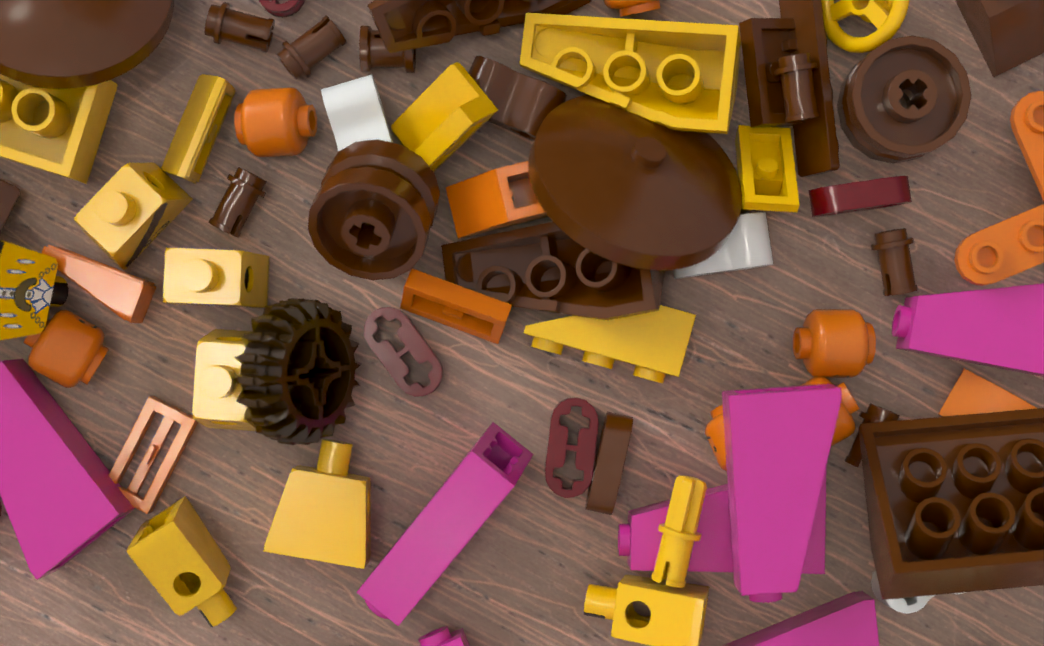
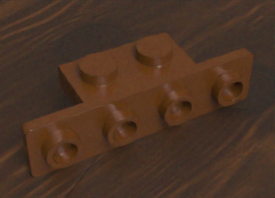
(762, 44)

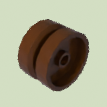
(928, 80)
(374, 210)

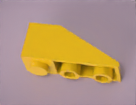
(648, 340)

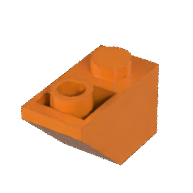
(494, 200)

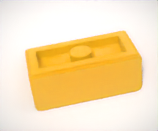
(199, 128)

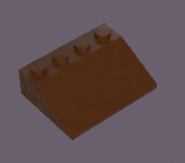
(955, 502)

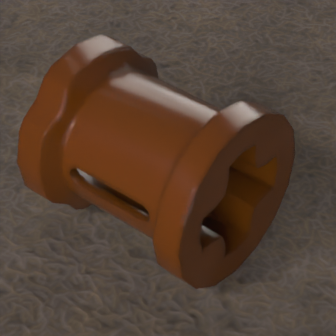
(374, 54)

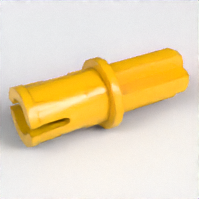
(679, 531)

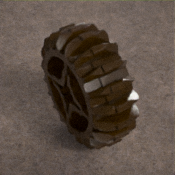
(297, 371)

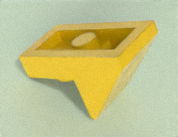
(766, 169)

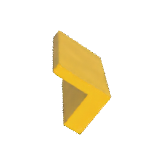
(444, 116)

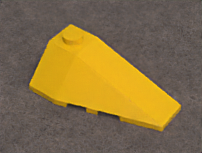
(653, 68)

